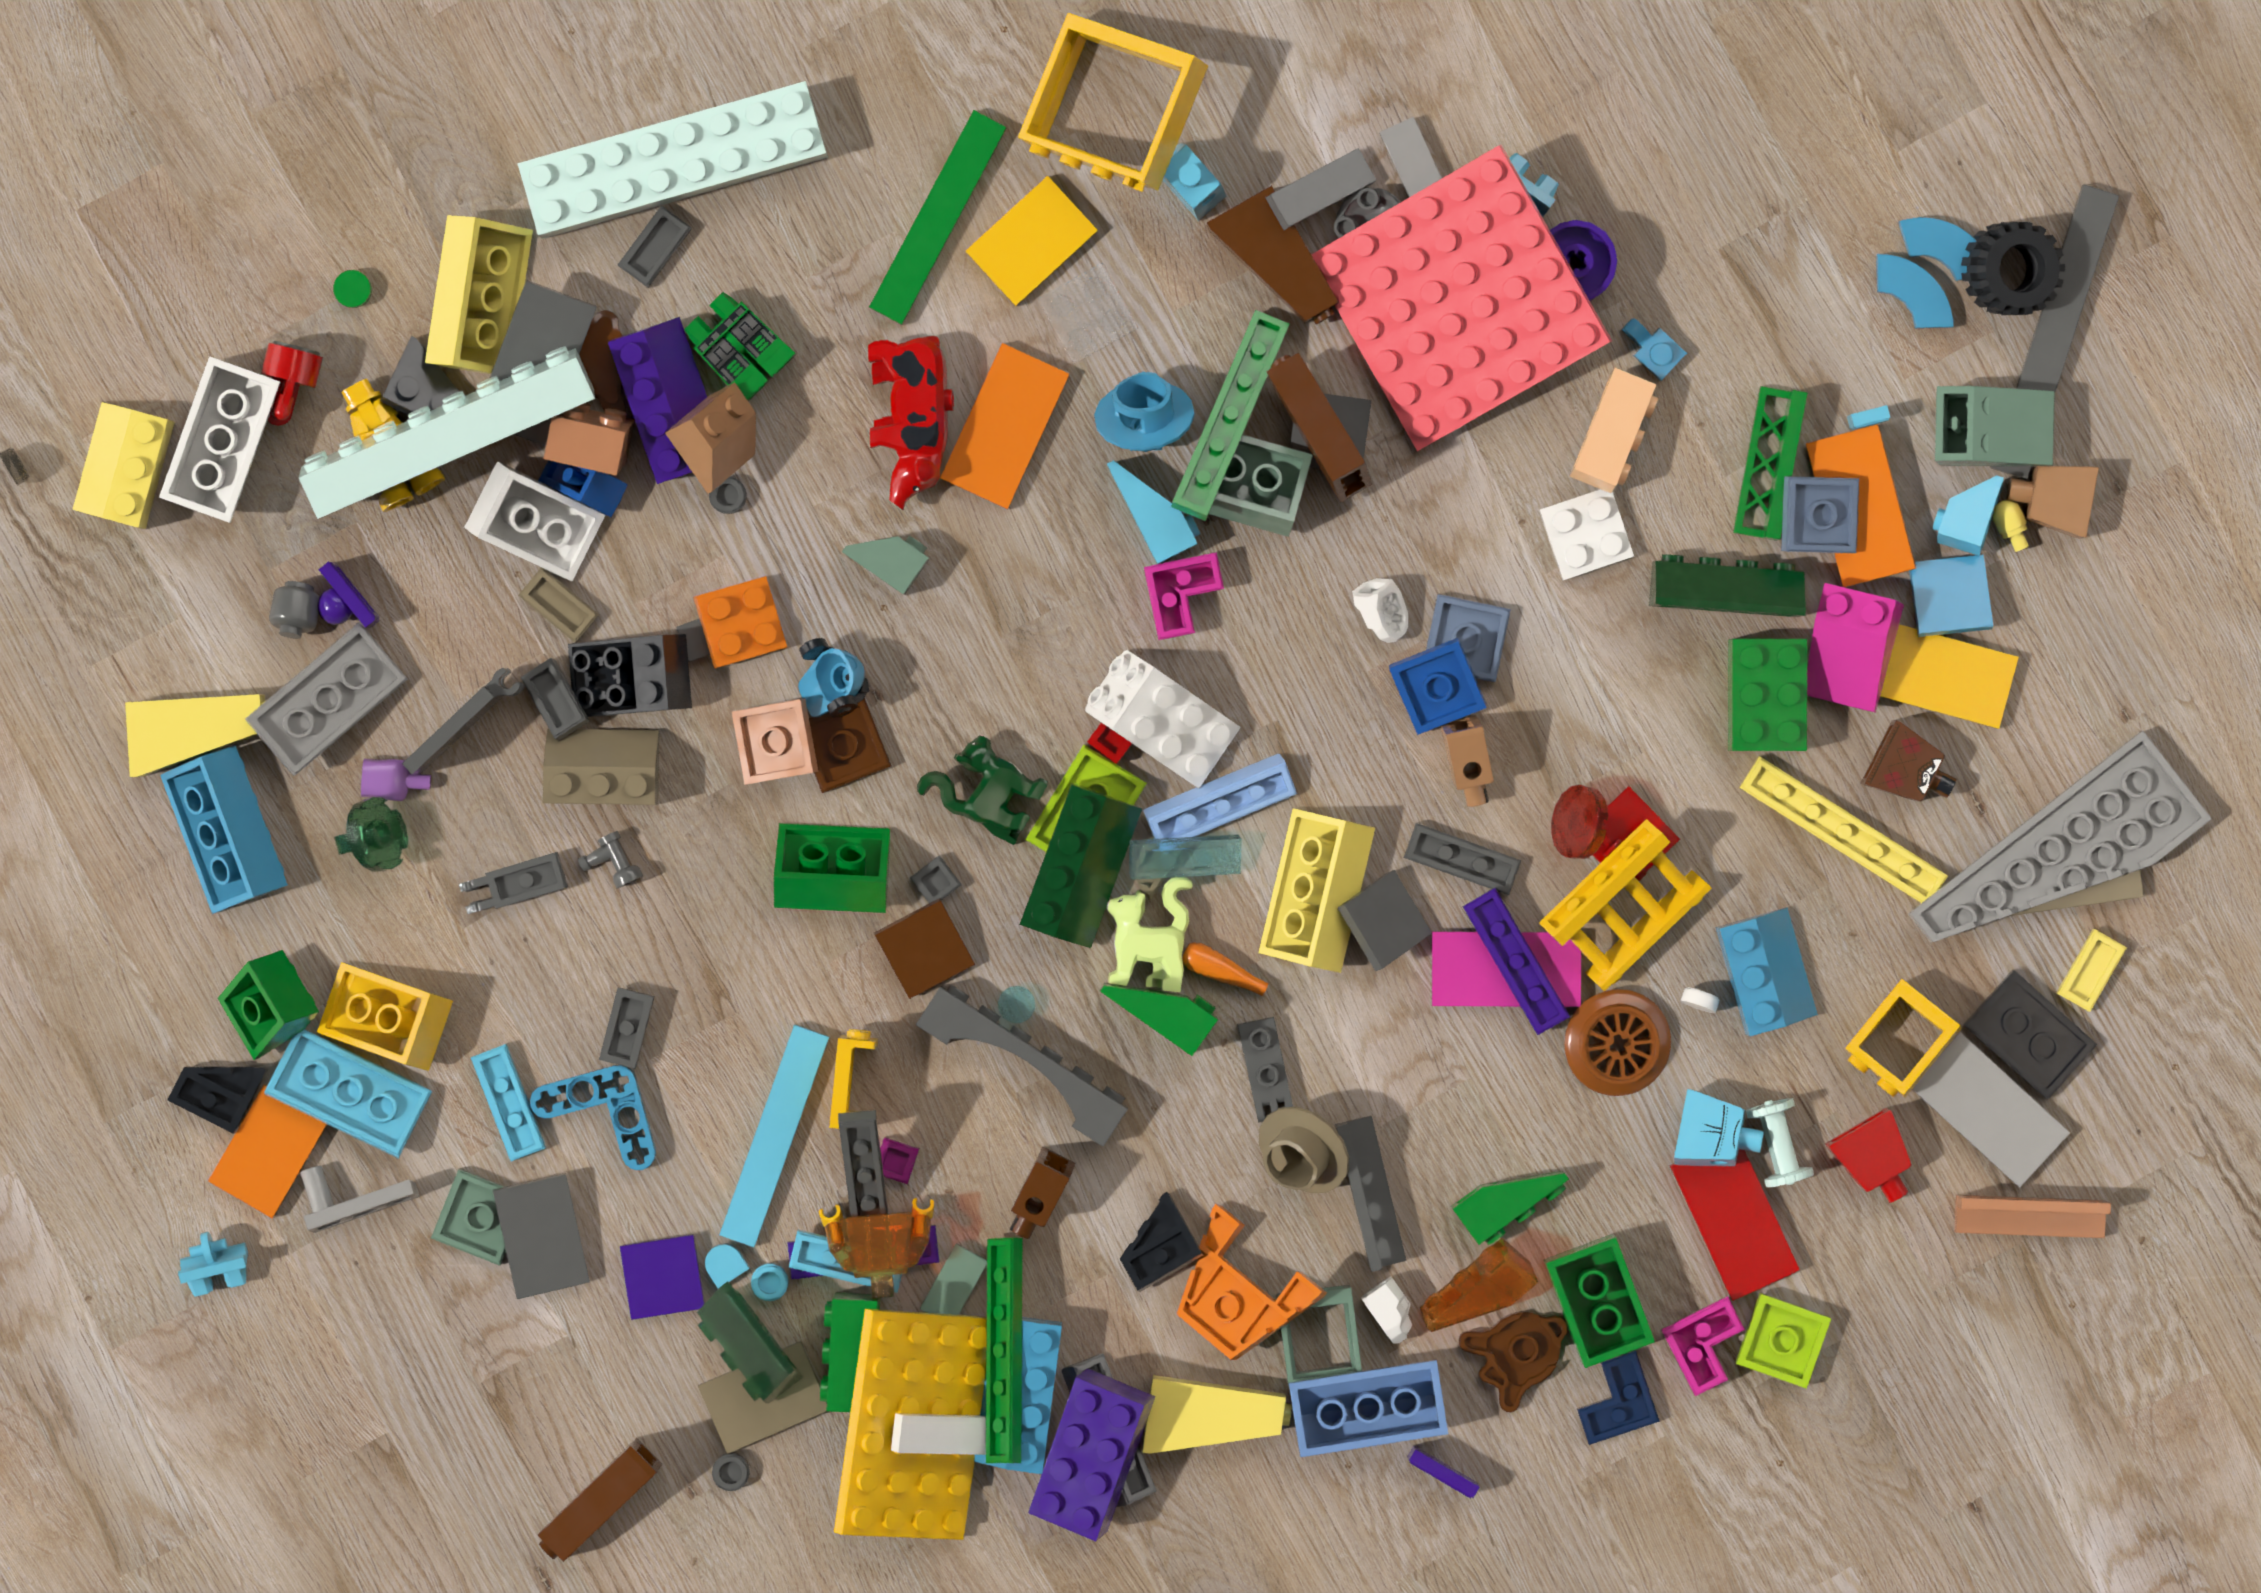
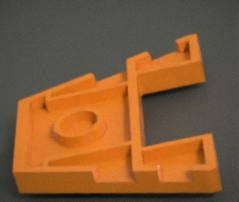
(1229, 1305)

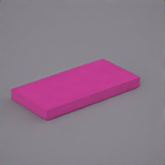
(1469, 977)

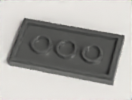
(538, 326)

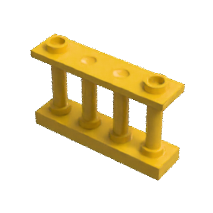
(1604, 883)

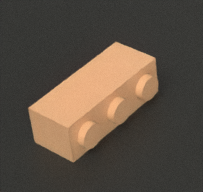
(1614, 431)

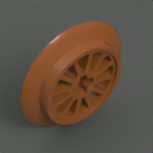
(1594, 1011)

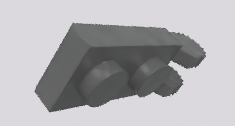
(518, 882)

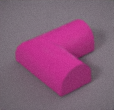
(1171, 585)
(1693, 1340)

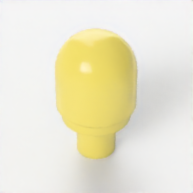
(2011, 523)

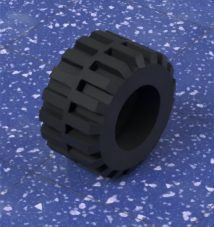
(2040, 275)

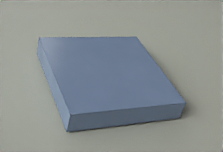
(1820, 514)
(1477, 626)

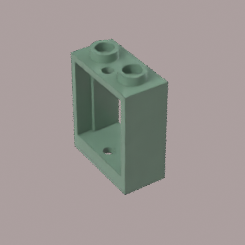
(1334, 1296)

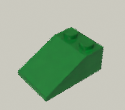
(1170, 1014)

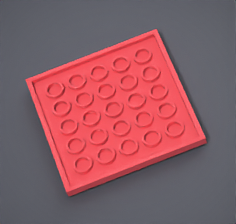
(1460, 298)

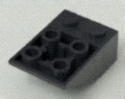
(631, 675)

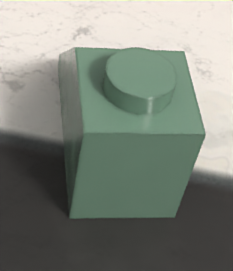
(891, 560)

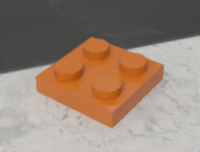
(740, 622)

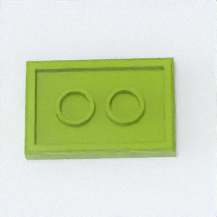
(1092, 772)

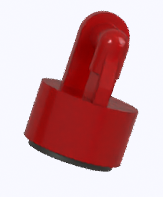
(292, 367)

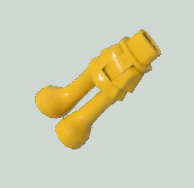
(366, 415)

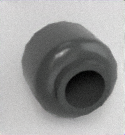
(294, 609)

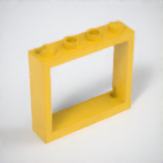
(1056, 80)

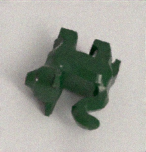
(990, 798)

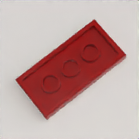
(1736, 1224)

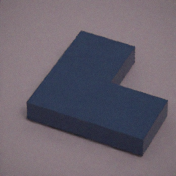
(1630, 1403)

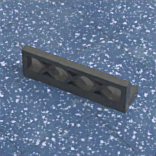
(1371, 1194)

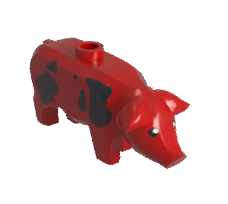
(918, 412)

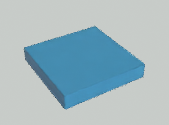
(1951, 596)

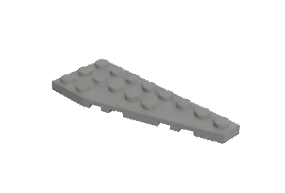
(2096, 830)

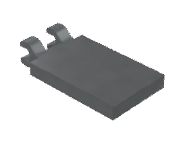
(461, 721)

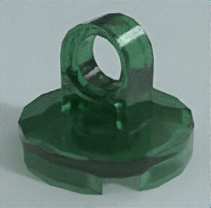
(374, 835)

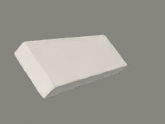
(939, 1434)

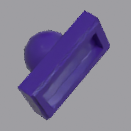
(342, 600)

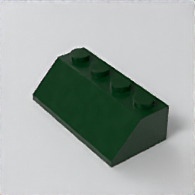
(1727, 588)
(1081, 866)

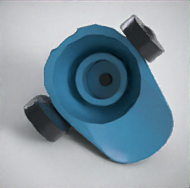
(833, 681)

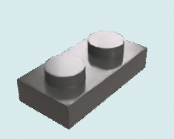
(626, 1028)

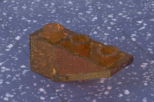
(1486, 1285)

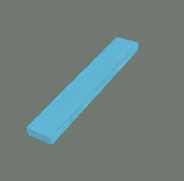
(774, 1135)

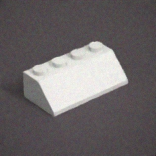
(219, 439)

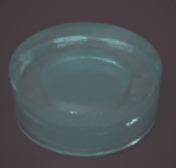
(1016, 1004)

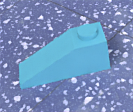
(1161, 525)

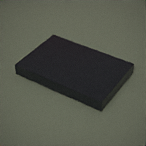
(2030, 1034)

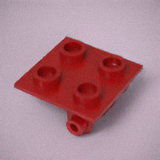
(1625, 816)

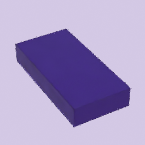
(1443, 1472)

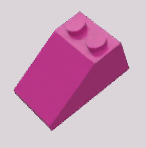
(1851, 646)

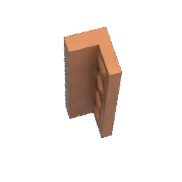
(2031, 1216)

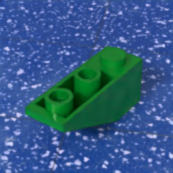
(1498, 1203)

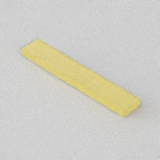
(1842, 830)

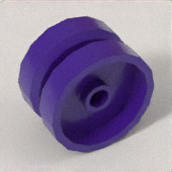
(1592, 249)

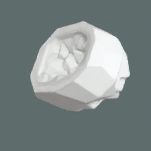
(1382, 608)
(1389, 1309)

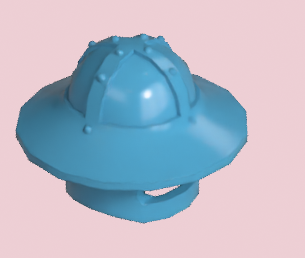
(1144, 413)

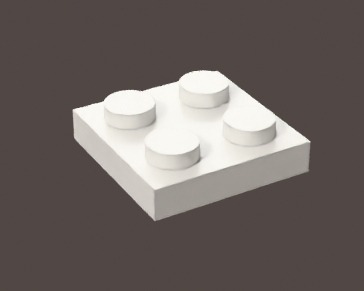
(1586, 533)

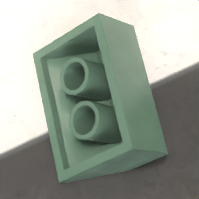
(1263, 486)

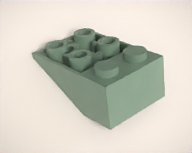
(1994, 426)

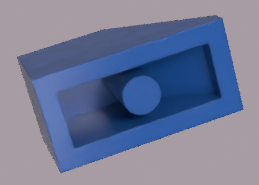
(585, 485)

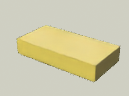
(2091, 970)

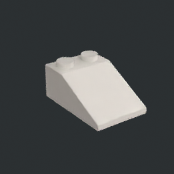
(534, 521)

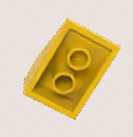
(385, 1016)

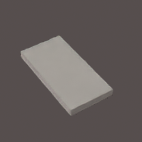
(326, 699)
(1990, 1110)

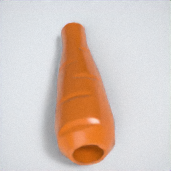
(1215, 966)

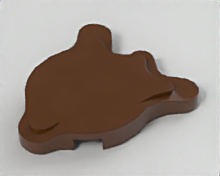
(599, 360)
(1518, 1352)

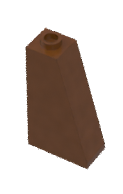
(1275, 257)
(1319, 426)
(599, 1500)

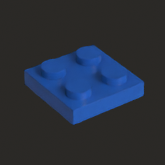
(1437, 686)

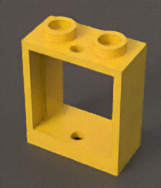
(1926, 1009)

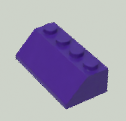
(660, 389)

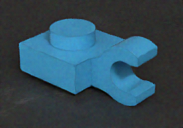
(1656, 351)

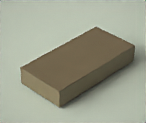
(558, 605)

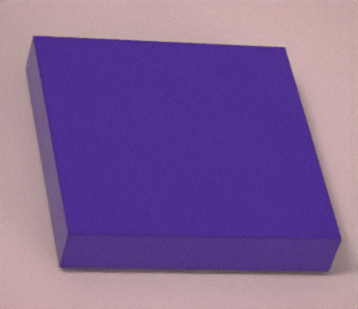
(662, 1276)

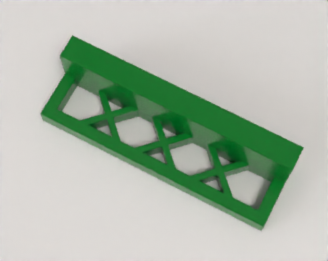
(1784, 463)

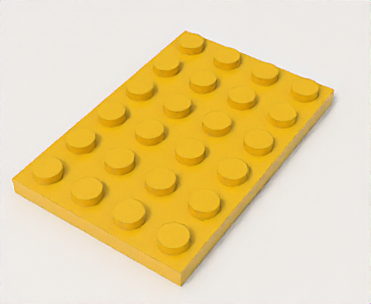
(910, 1368)

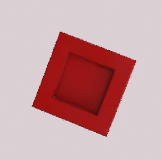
(1109, 742)

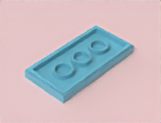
(348, 1092)

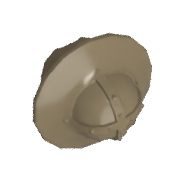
(1302, 1150)

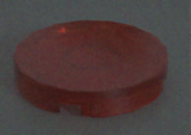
(1579, 822)

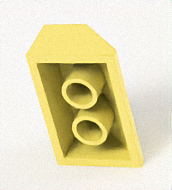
(123, 465)

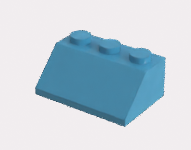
(1766, 972)

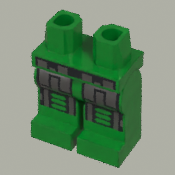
(733, 337)

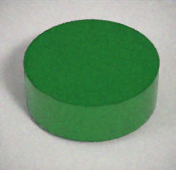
(352, 289)

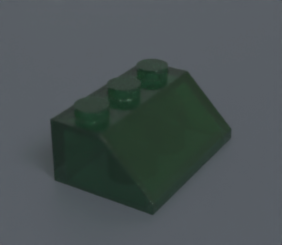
(747, 1344)

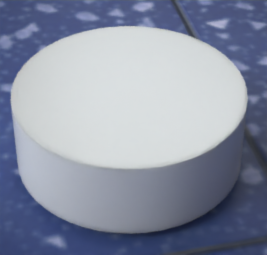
(1700, 1000)

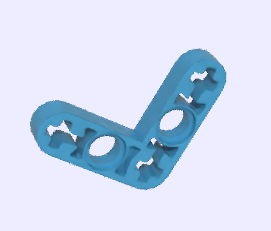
(615, 1101)

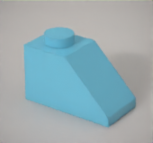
(1969, 516)

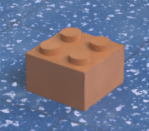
(590, 439)

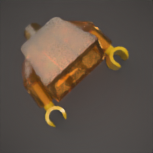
(879, 1244)

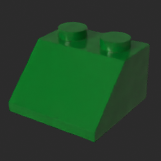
(267, 1003)

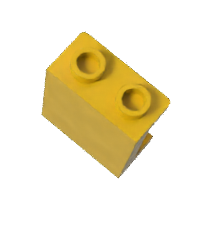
(844, 1070)

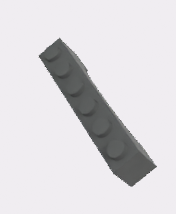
(953, 1018)

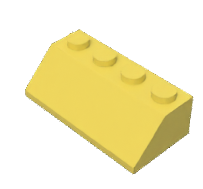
(476, 291)
(1316, 874)

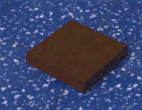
(847, 747)
(924, 948)

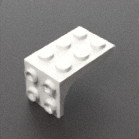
(1161, 718)

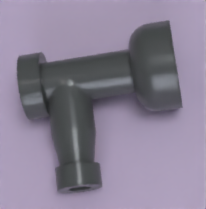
(612, 850)

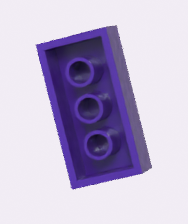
(1091, 1454)

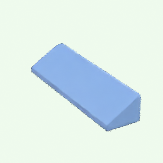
(1222, 800)

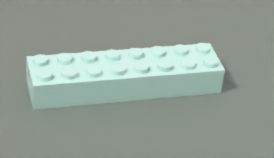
(672, 160)
(446, 432)

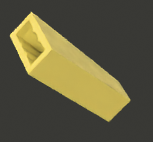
(183, 729)
(1209, 1414)

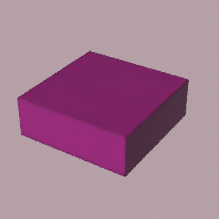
(898, 1159)

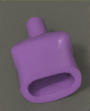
(390, 779)

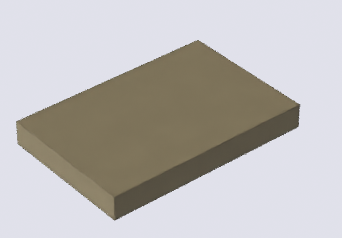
(746, 1421)

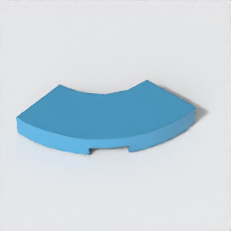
(1937, 241)
(1915, 289)

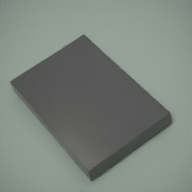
(541, 1236)

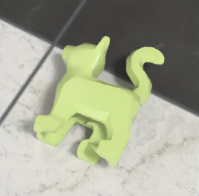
(1150, 944)

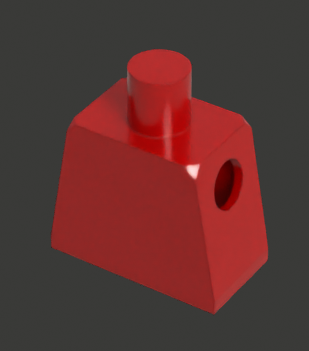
(1874, 1154)

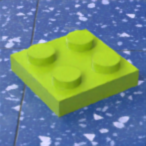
(1783, 1340)

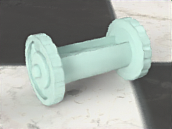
(1779, 1142)

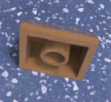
(716, 436)

